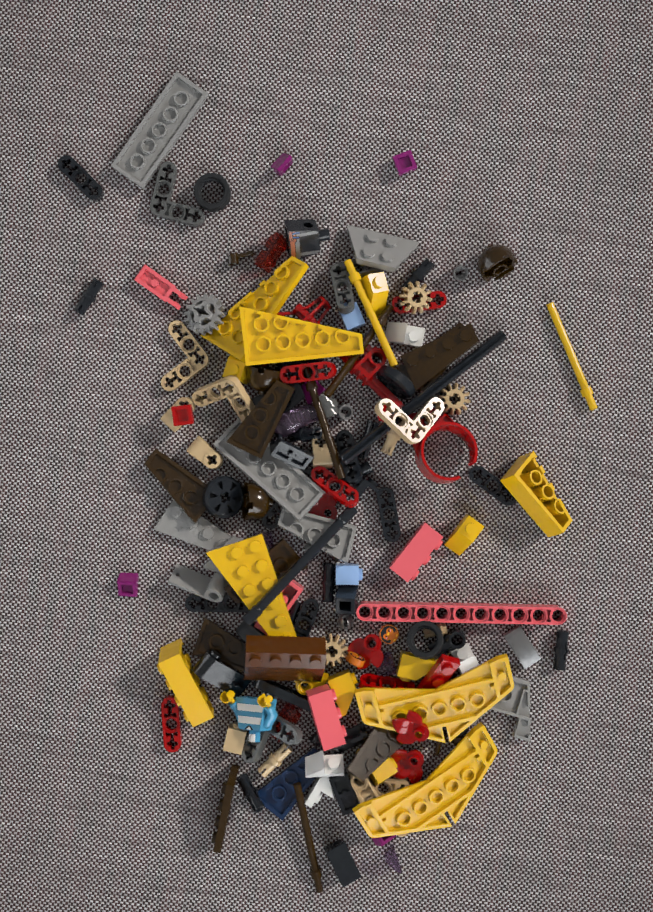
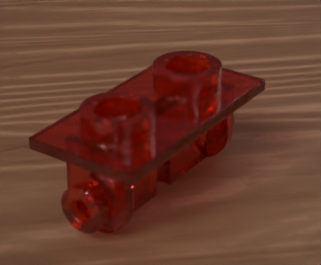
(276, 246)
(289, 713)

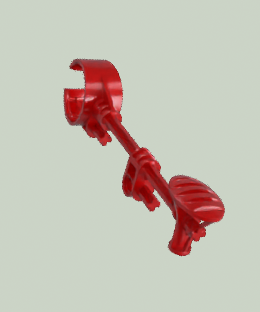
(366, 371)

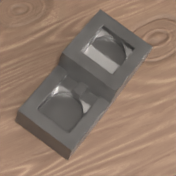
(521, 646)

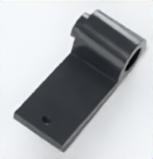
(220, 675)

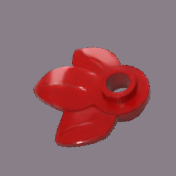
(326, 502)
(372, 655)
(409, 728)
(406, 766)

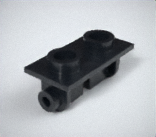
(355, 736)

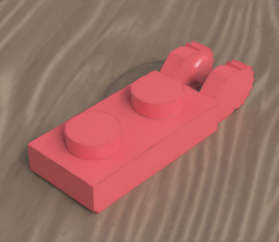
(159, 286)

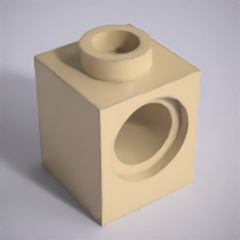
(235, 739)

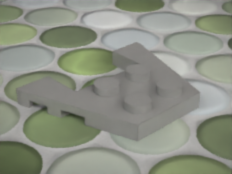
(518, 705)

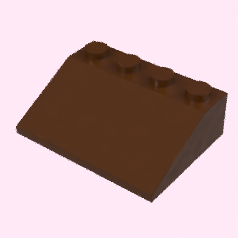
(284, 658)

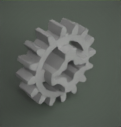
(204, 305)

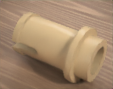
(428, 633)

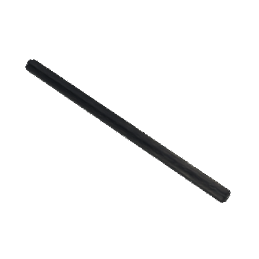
(425, 395)

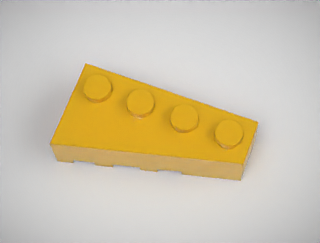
(536, 496)
(184, 683)

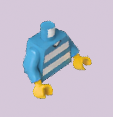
(252, 713)

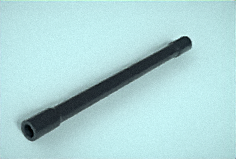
(255, 612)

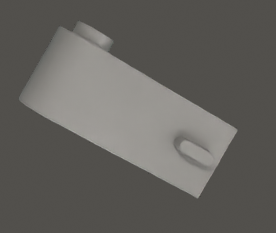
(199, 584)

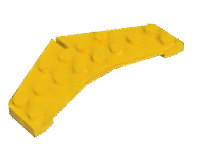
(449, 705)
(446, 789)

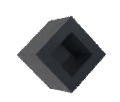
(347, 599)

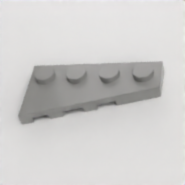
(179, 525)
(313, 526)

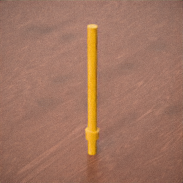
(355, 279)
(586, 391)

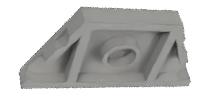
(379, 249)

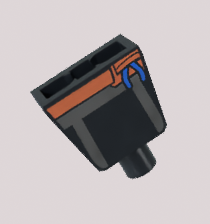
(304, 237)

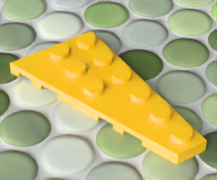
(266, 298)
(284, 339)
(251, 575)

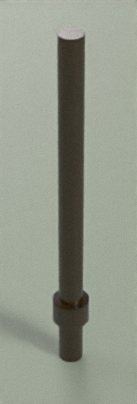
(382, 318)
(312, 387)
(315, 870)

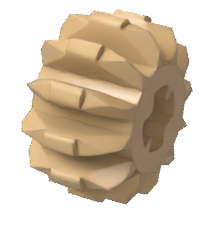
(409, 293)
(457, 405)
(336, 645)

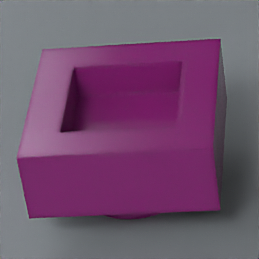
(404, 163)

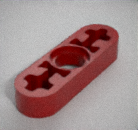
(434, 306)
(322, 376)
(333, 479)
(374, 679)
(167, 737)

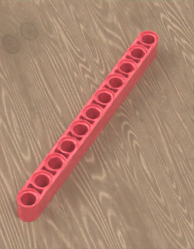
(469, 616)

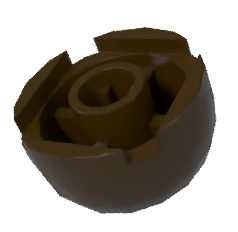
(496, 262)
(262, 377)
(255, 502)

